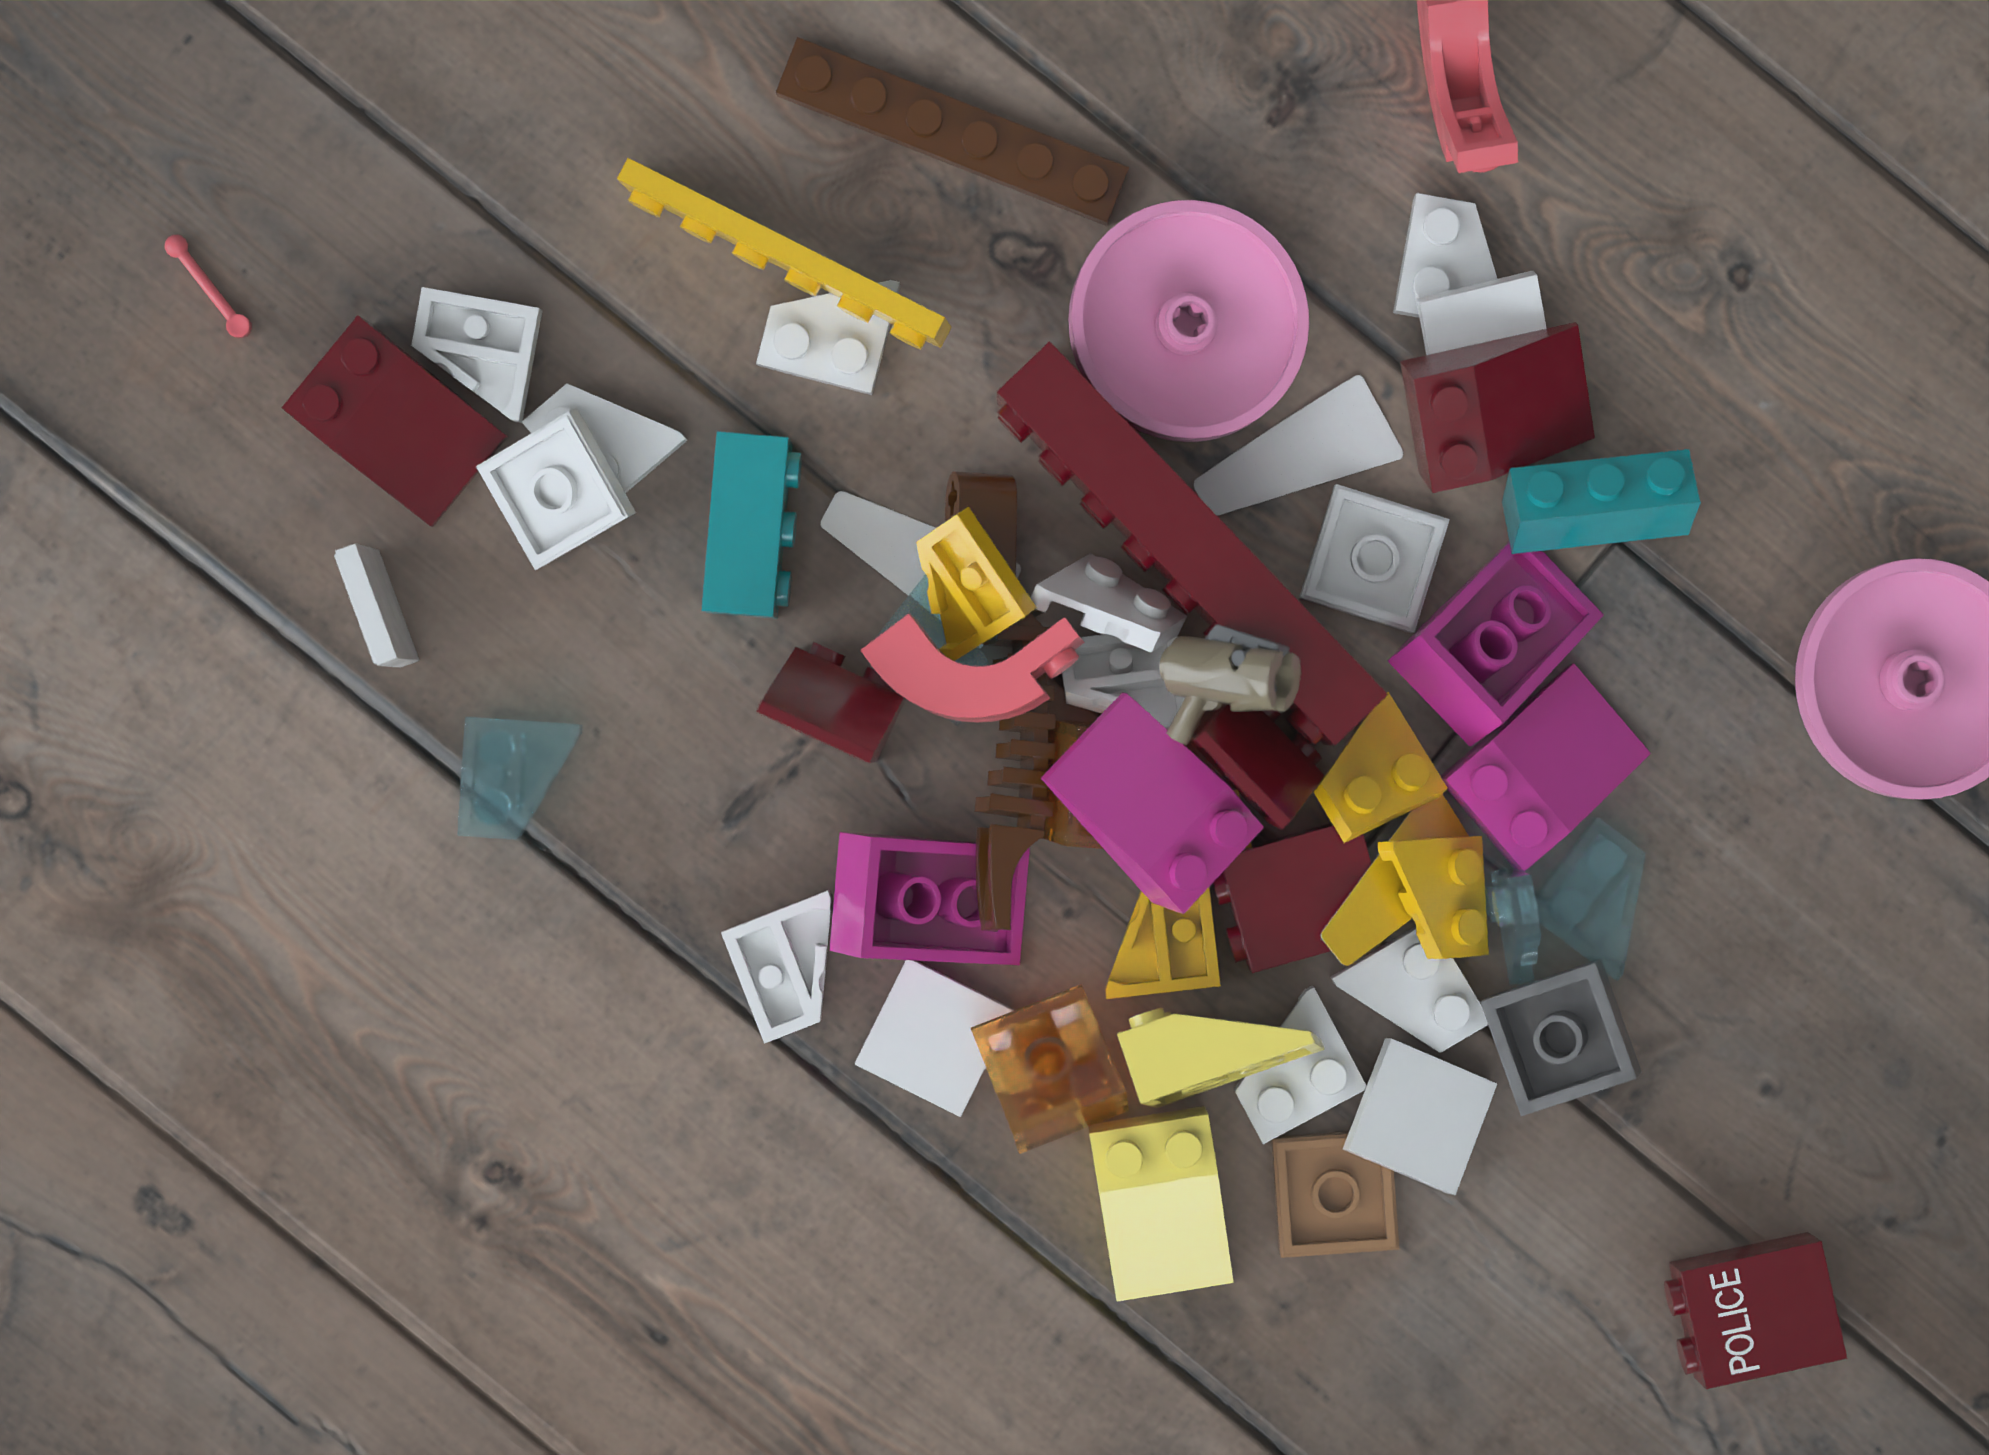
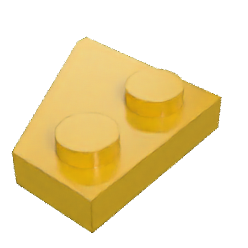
(969, 584)
(1378, 774)
(1443, 893)
(1165, 951)

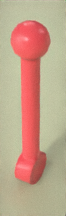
(237, 324)

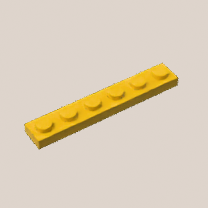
(805, 268)

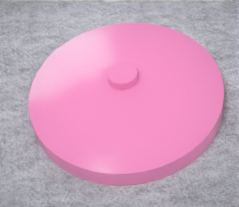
(1189, 320)
(1901, 679)

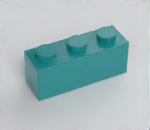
(1600, 501)
(750, 525)

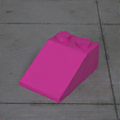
(1495, 641)
(1545, 768)
(1152, 805)
(918, 902)

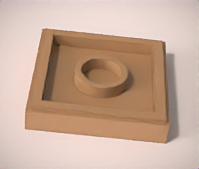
(1331, 1198)

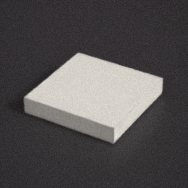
(1481, 312)
(556, 489)
(1374, 558)
(376, 606)
(927, 1038)
(1420, 1116)

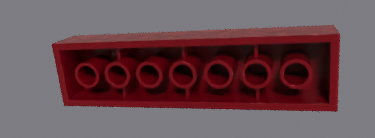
(1179, 537)

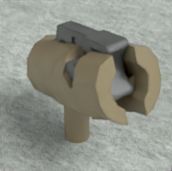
(1227, 670)

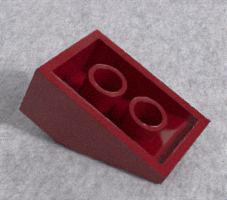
(1497, 405)
(394, 421)
(833, 703)
(1260, 761)

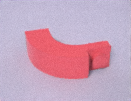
(1463, 85)
(966, 693)

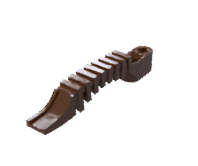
(1001, 846)

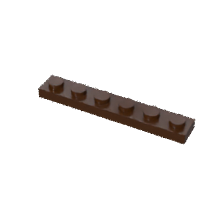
(952, 131)

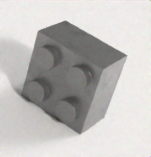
(1561, 1037)

